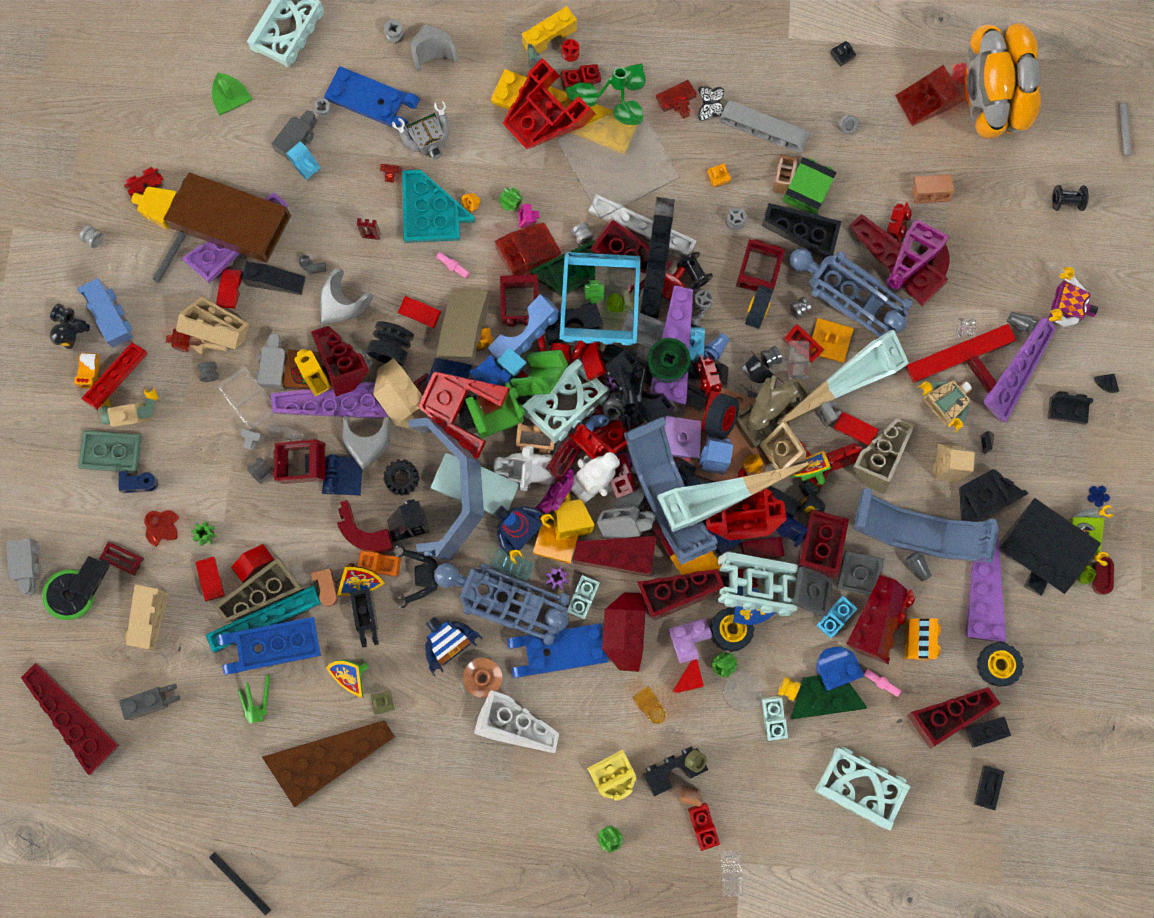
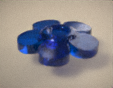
(1098, 495)

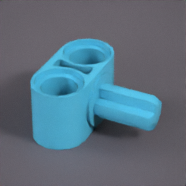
(303, 160)
(696, 347)

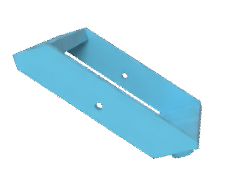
(592, 335)

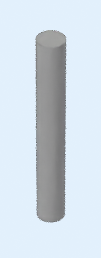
(1125, 129)

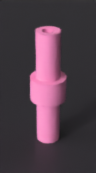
(453, 265)
(882, 682)

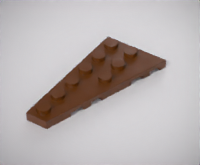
(314, 765)

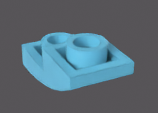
(837, 616)

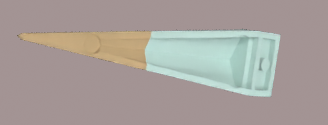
(872, 363)
(696, 503)

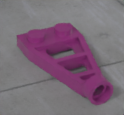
(925, 235)

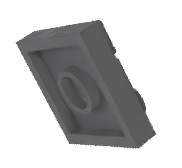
(859, 572)
(812, 591)

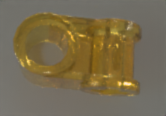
(647, 703)

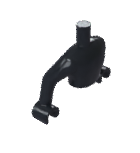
(423, 575)

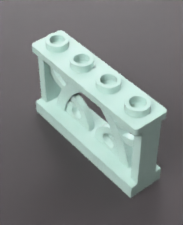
(298, 37)
(570, 377)
(835, 794)

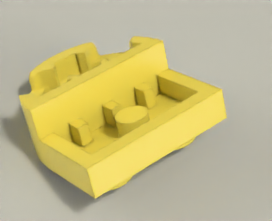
(613, 776)

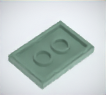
(110, 451)

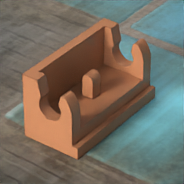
(933, 189)

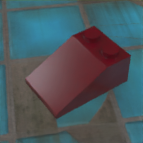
(823, 543)

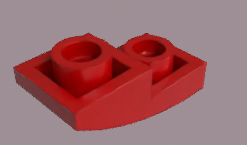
(584, 74)
(228, 288)
(419, 312)
(592, 361)
(856, 428)
(209, 579)
(703, 826)

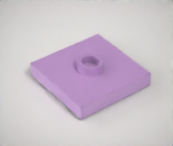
(683, 437)

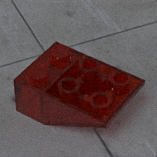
(929, 96)
(527, 248)

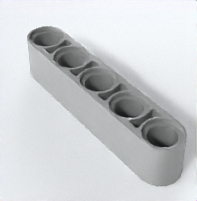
(764, 127)

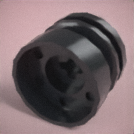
(390, 343)

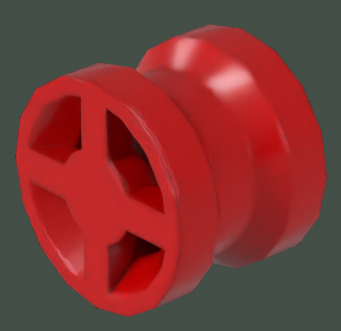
(570, 45)

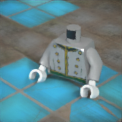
(426, 134)

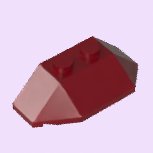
(625, 631)

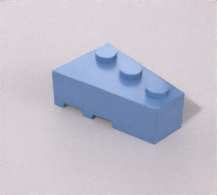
(106, 312)

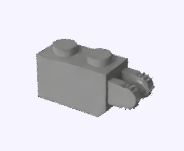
(272, 364)
(624, 522)
(24, 564)

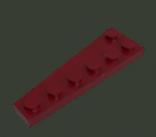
(885, 249)
(80, 731)

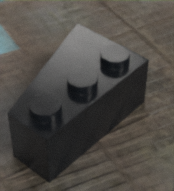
(408, 521)

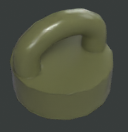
(695, 761)

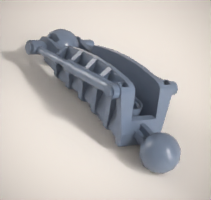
(896, 319)
(555, 619)

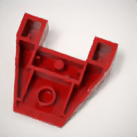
(539, 115)

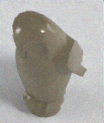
(771, 402)

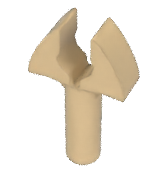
(206, 345)

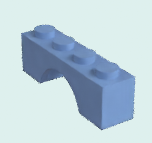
(541, 315)

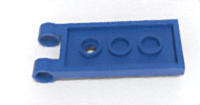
(362, 97)
(279, 644)
(569, 650)

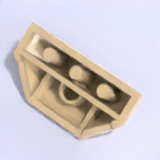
(398, 394)

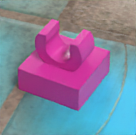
(527, 216)

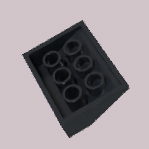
(1049, 545)

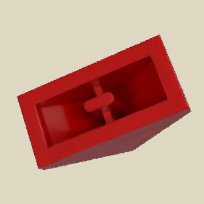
(252, 562)
(690, 679)

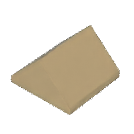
(783, 447)

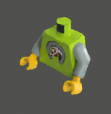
(1093, 524)

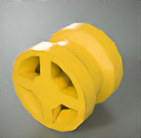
(789, 688)

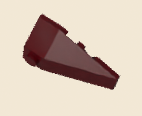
(619, 240)
(341, 362)

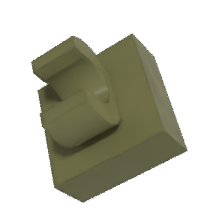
(382, 702)

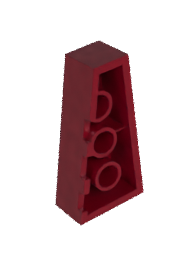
(620, 554)
(675, 593)
(878, 620)
(947, 718)

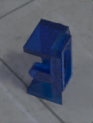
(793, 530)

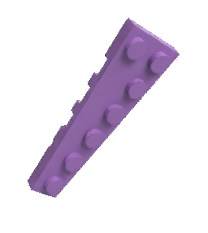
(213, 259)
(677, 327)
(1014, 379)
(356, 403)
(985, 602)

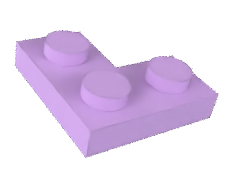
(686, 635)

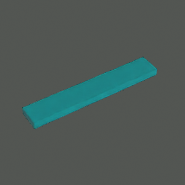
(269, 615)

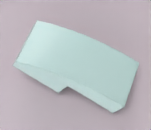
(583, 596)
(774, 718)

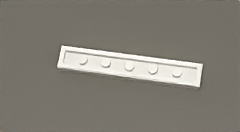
(642, 227)

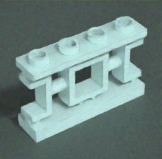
(762, 569)

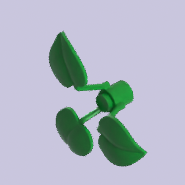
(631, 77)

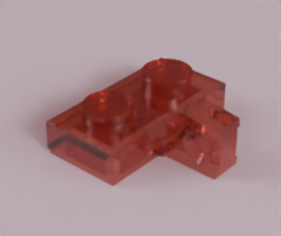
(677, 98)

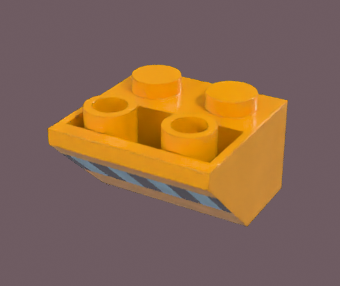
(922, 639)

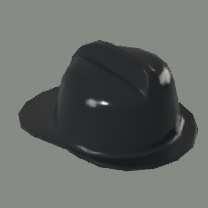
(756, 370)

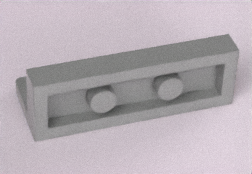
(648, 328)

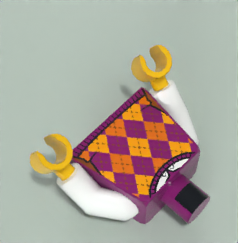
(1070, 301)

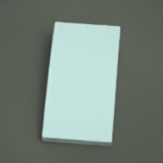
(496, 488)

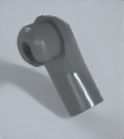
(309, 266)

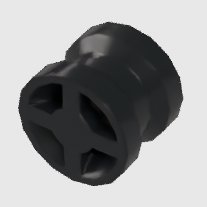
(61, 314)

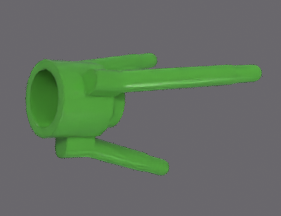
(254, 713)

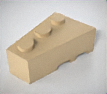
(212, 324)
(953, 462)
(145, 617)

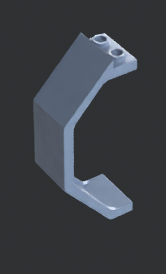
(659, 474)
(471, 494)
(925, 532)

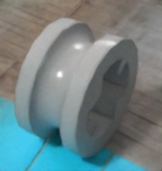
(316, 107)

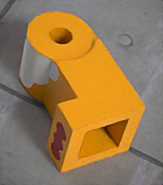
(88, 370)

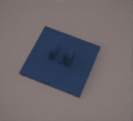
(450, 367)

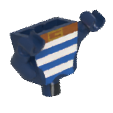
(447, 642)

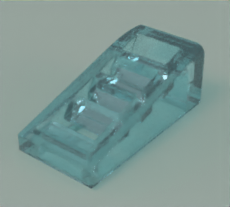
(533, 56)
(494, 564)

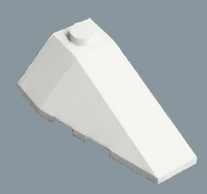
(509, 723)

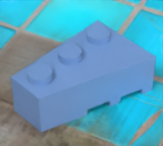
(716, 455)

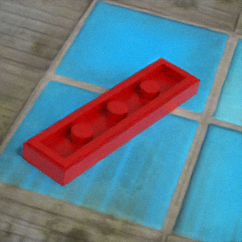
(114, 376)

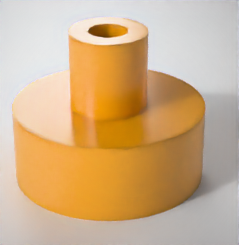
(470, 202)
(753, 463)

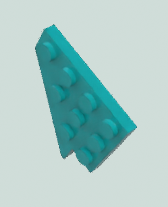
(429, 210)

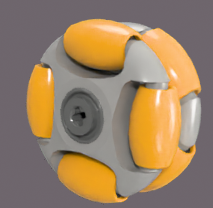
(1002, 80)

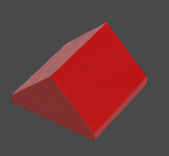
(612, 436)

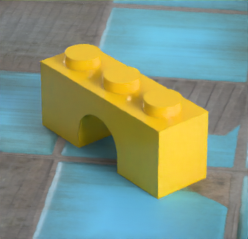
(560, 23)

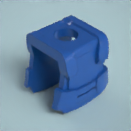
(491, 373)

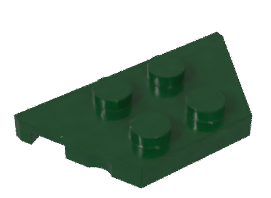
(552, 272)
(817, 701)

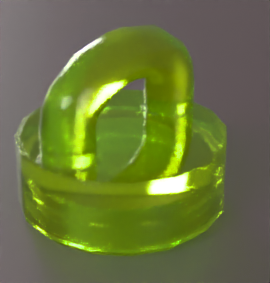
(615, 303)
(1087, 575)

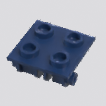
(342, 476)

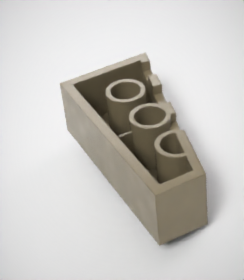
(262, 589)

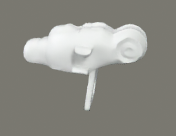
(525, 468)
(594, 476)

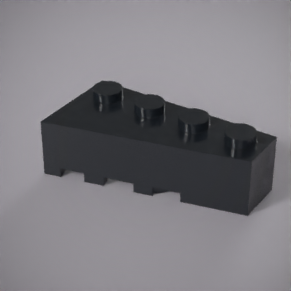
(805, 229)

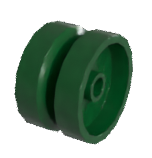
(669, 349)

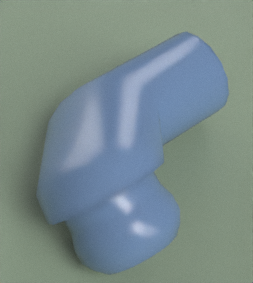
(597, 421)

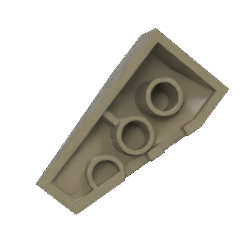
(880, 459)

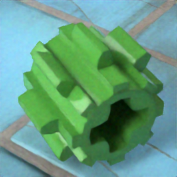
(510, 199)
(594, 291)
(202, 528)
(724, 664)
(610, 839)

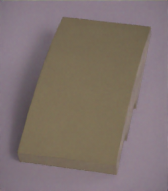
(463, 324)
(756, 437)

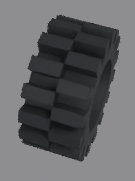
(401, 466)

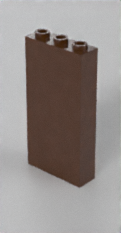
(227, 217)

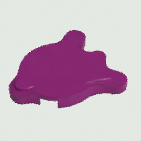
(556, 493)

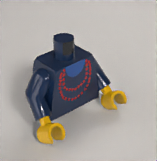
(518, 527)

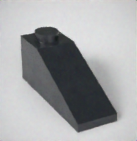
(272, 278)

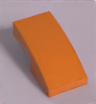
(380, 563)

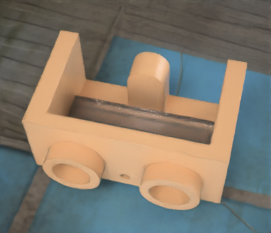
(533, 437)

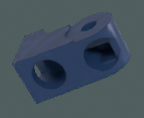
(134, 484)

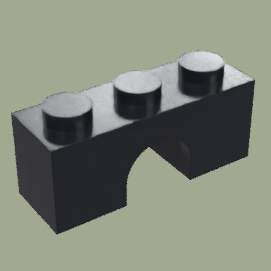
(586, 316)
(658, 777)

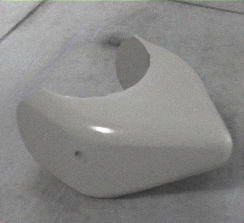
(432, 43)
(335, 306)
(366, 449)

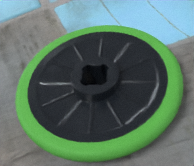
(57, 603)

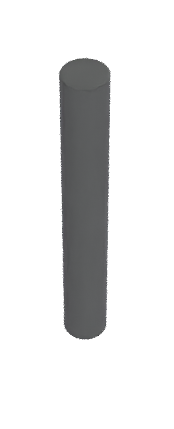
(169, 257)

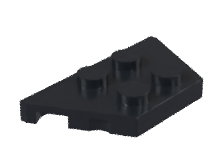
(987, 495)

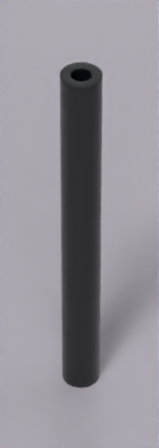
(251, 895)

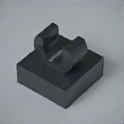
(843, 53)

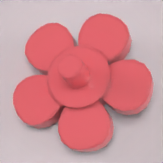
(959, 72)

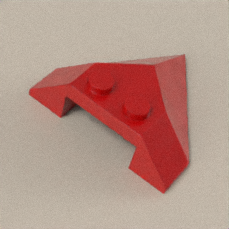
(749, 518)

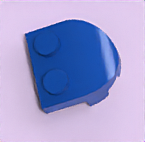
(838, 667)

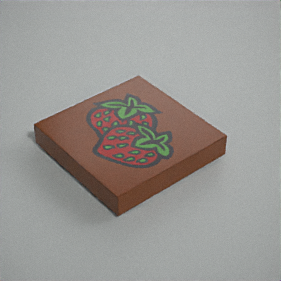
(293, 376)

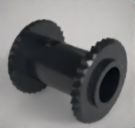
(1070, 197)
(695, 271)

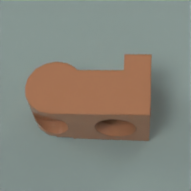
(327, 587)

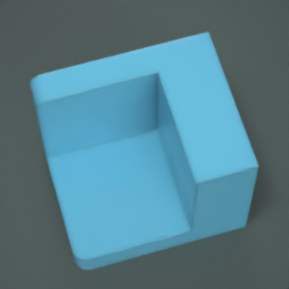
(511, 363)

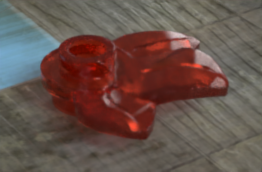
(163, 528)

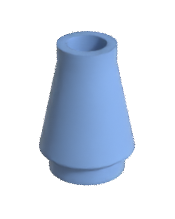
(716, 347)

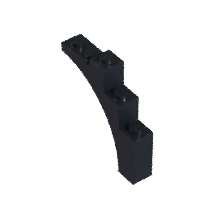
(657, 257)

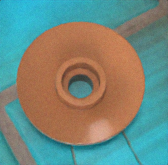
(479, 667)

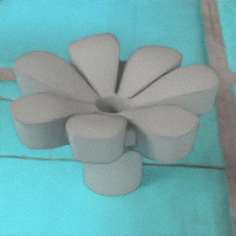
(695, 318)

